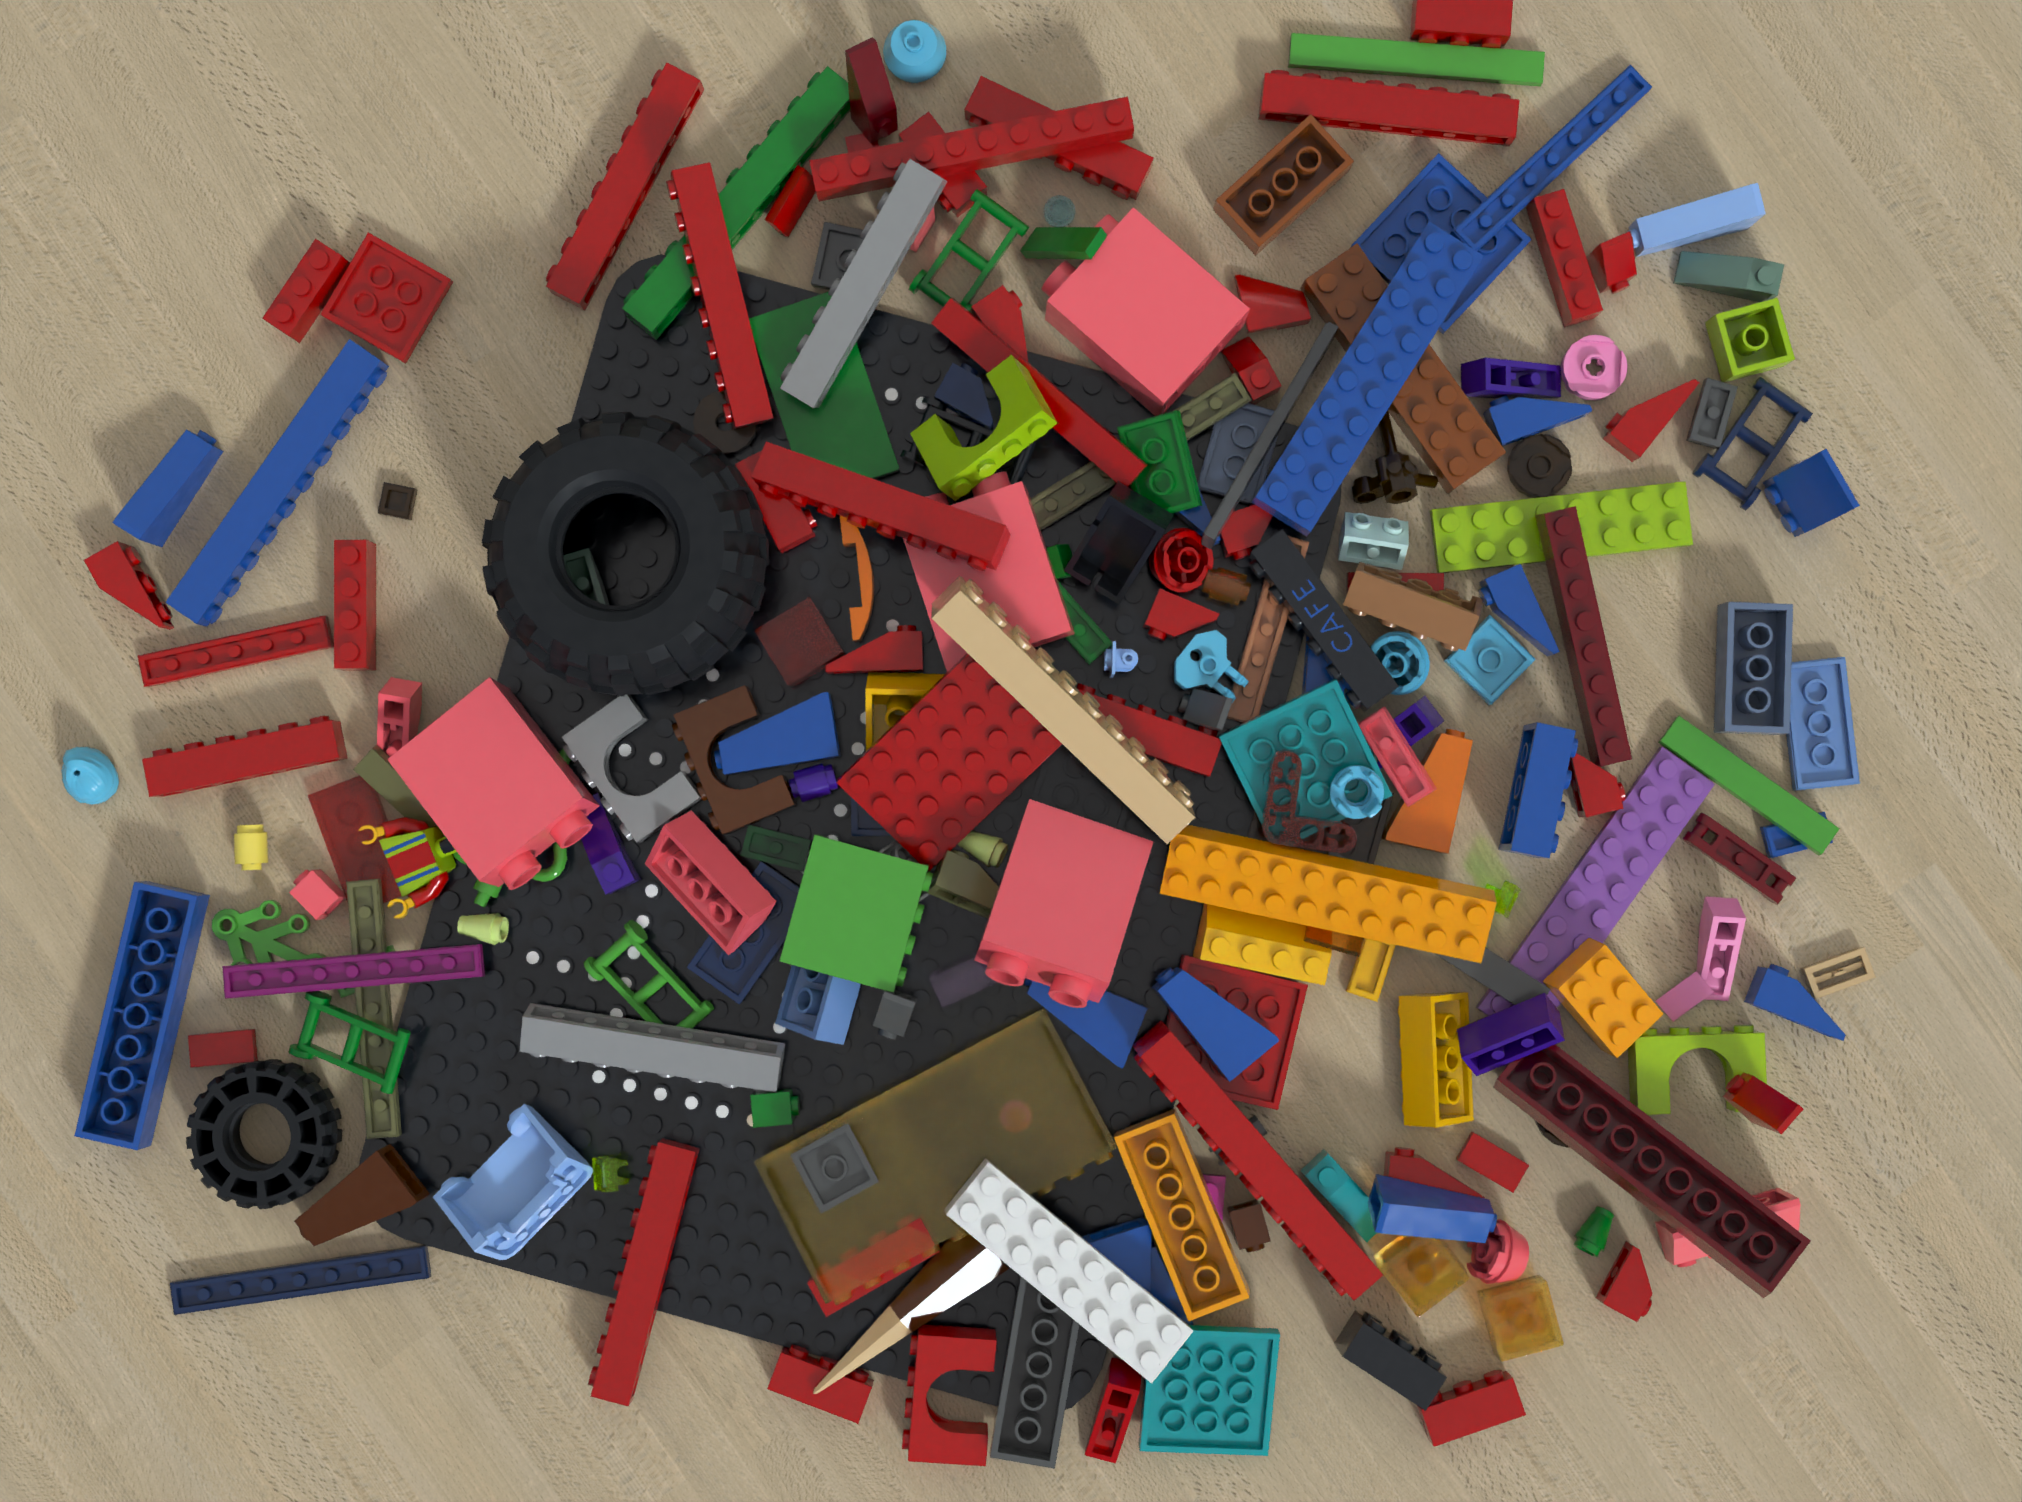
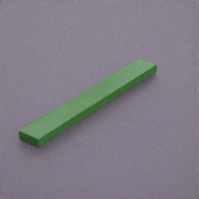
(1416, 59)

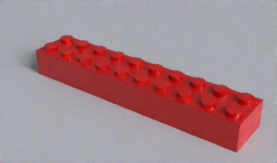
(1261, 1166)

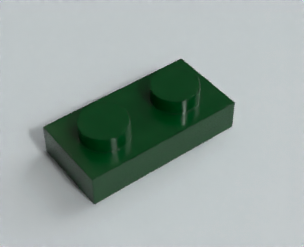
(776, 848)

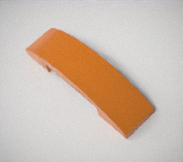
(860, 616)

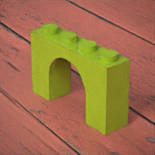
(1021, 422)
(1655, 1053)

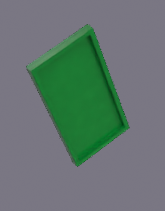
(848, 423)

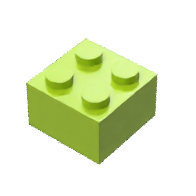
(1749, 340)

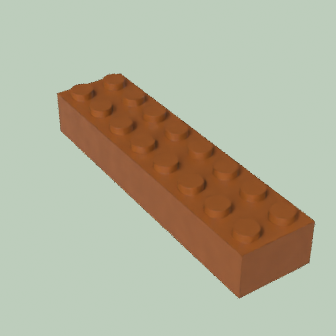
(1430, 403)

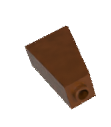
(367, 1194)

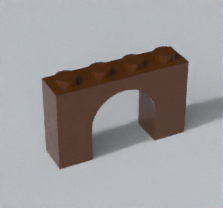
(700, 729)

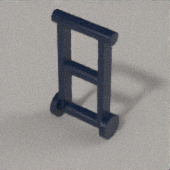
(1750, 492)

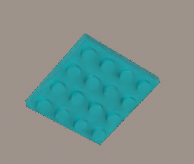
(1324, 737)
(1213, 1394)

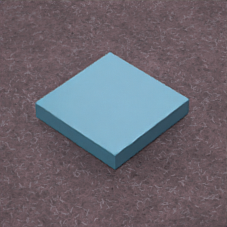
(1490, 661)

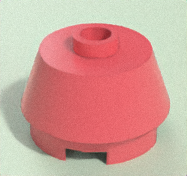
(1501, 1257)

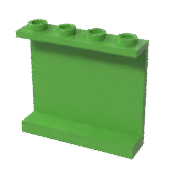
(856, 914)

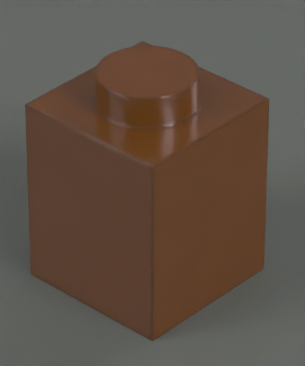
(1249, 1225)

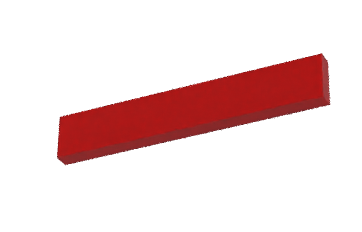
(235, 651)

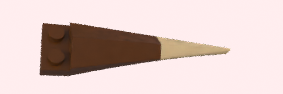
(940, 1284)

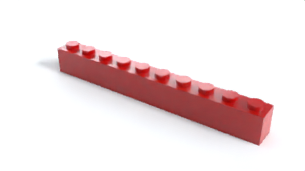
(975, 147)

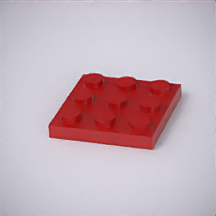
(386, 298)

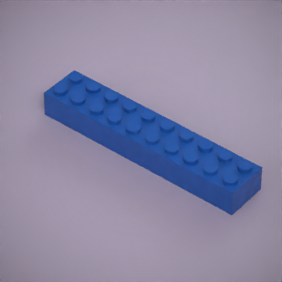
(1367, 379)

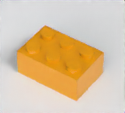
(1603, 997)

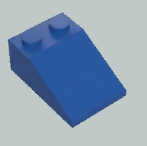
(1810, 493)

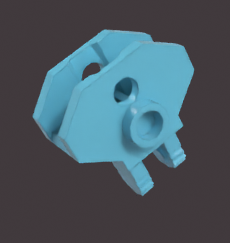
(1209, 668)

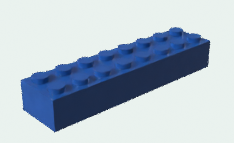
(142, 1015)

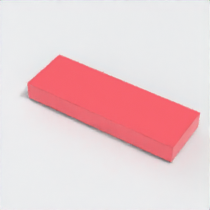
(1396, 756)

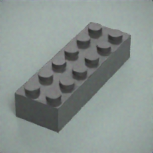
(1034, 1380)

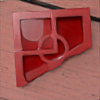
(1271, 305)

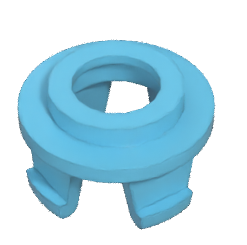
(1366, 808)

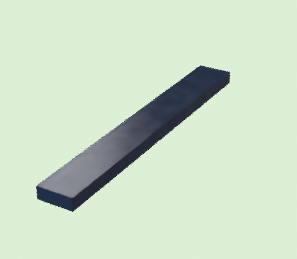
(300, 1279)

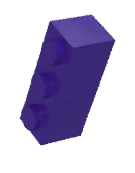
(1510, 1034)

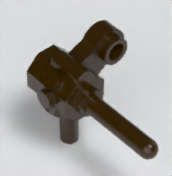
(1395, 474)

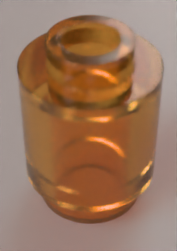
(1226, 586)

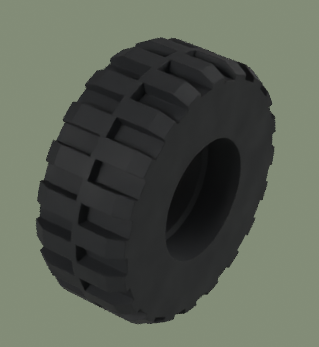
(218, 1143)

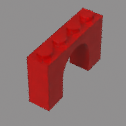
(930, 1435)

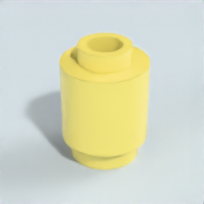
(250, 847)

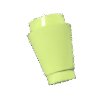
(985, 848)
(484, 927)

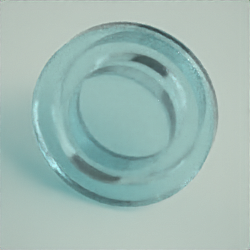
(1059, 211)

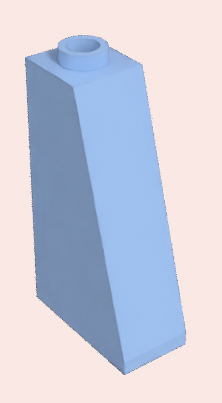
(1698, 220)

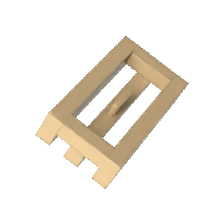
(1812, 981)

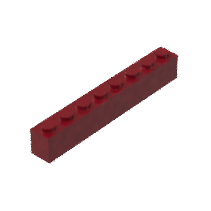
(1583, 636)

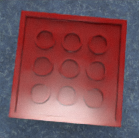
(1267, 1000)

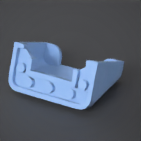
(515, 1187)

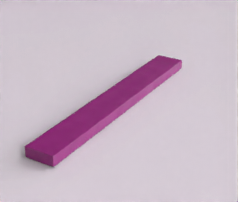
(353, 971)

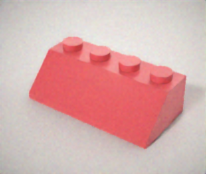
(709, 881)
(1684, 1253)

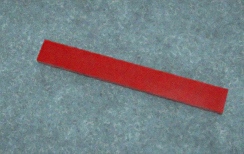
(1072, 420)

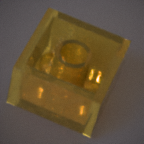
(1421, 1270)
(1520, 1318)

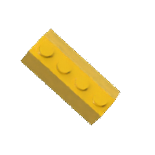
(1260, 945)
(1432, 1072)

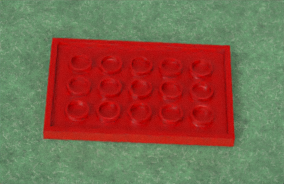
(948, 762)

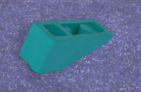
(1341, 1192)

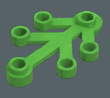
(263, 940)

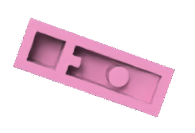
(1719, 944)

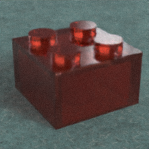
(799, 642)

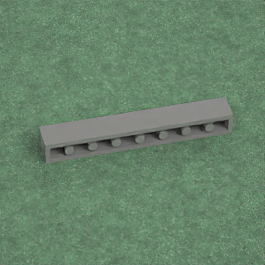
(863, 283)
(652, 1048)

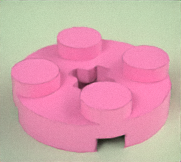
(1605, 382)

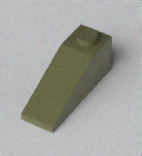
(963, 883)

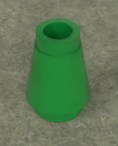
(1594, 1232)

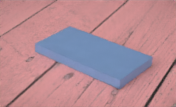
(1821, 726)

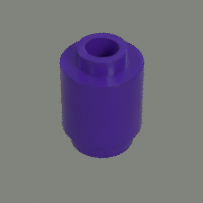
(813, 782)

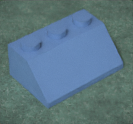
(817, 1005)

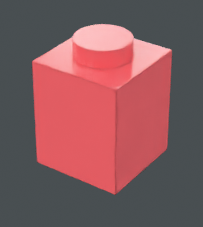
(317, 893)

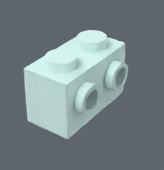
(1373, 540)

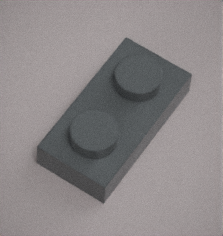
(1712, 413)

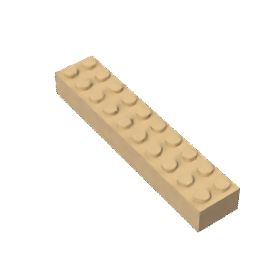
(1063, 709)

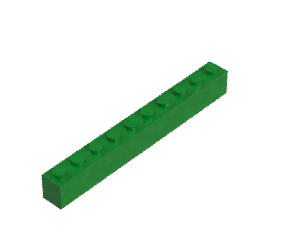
(746, 195)

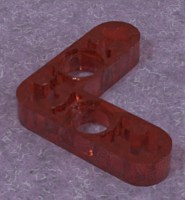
(1294, 823)

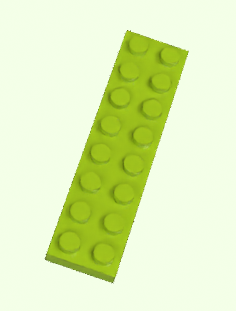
(1609, 522)

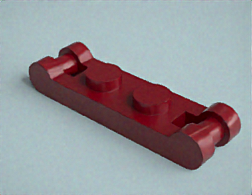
(1739, 858)

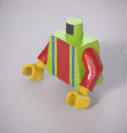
(417, 857)

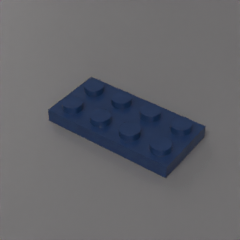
(740, 970)

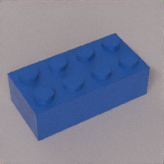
(1538, 790)

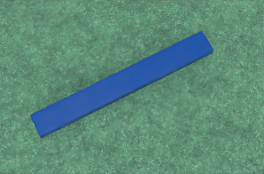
(1552, 159)

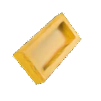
(1370, 969)

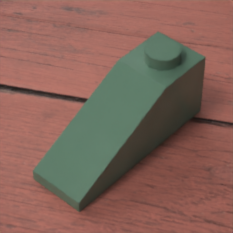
(1730, 275)

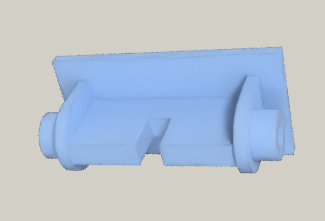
(1119, 660)

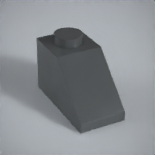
(1205, 709)
(894, 1014)

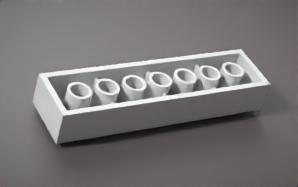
(1068, 1270)

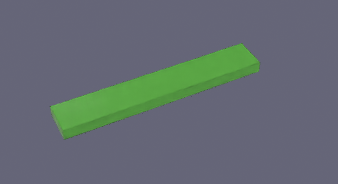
(1749, 785)

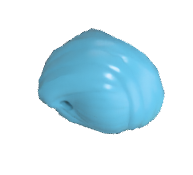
(89, 775)

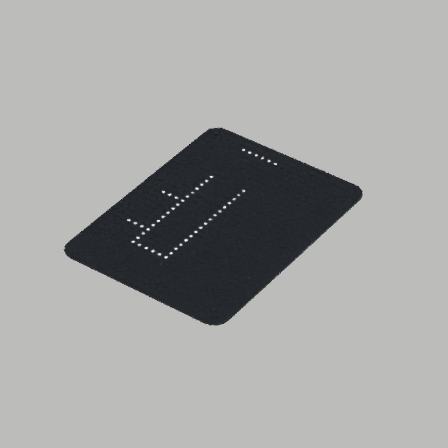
(463, 1057)

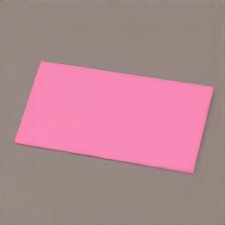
(1684, 996)

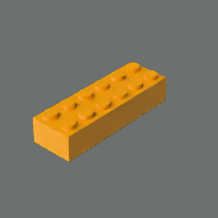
(1182, 1215)

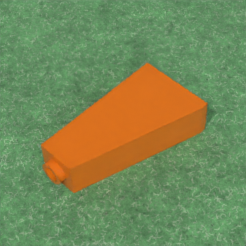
(1432, 819)

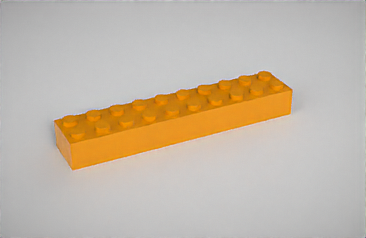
(1329, 892)

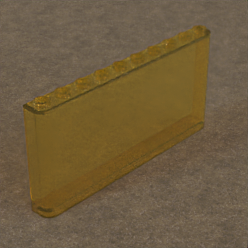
(997, 1101)

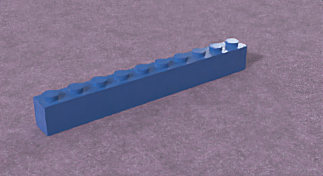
(278, 484)

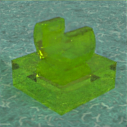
(1505, 897)
(605, 1173)

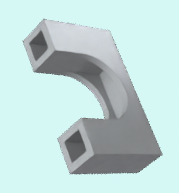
(592, 746)

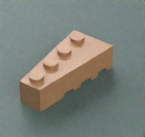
(1413, 606)

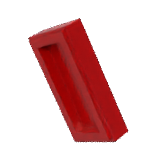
(791, 201)
(222, 1048)
(1492, 1162)

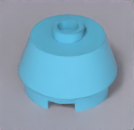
(914, 51)
(1404, 660)

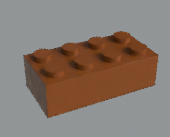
(1283, 184)

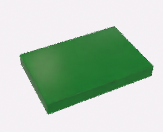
(1169, 471)

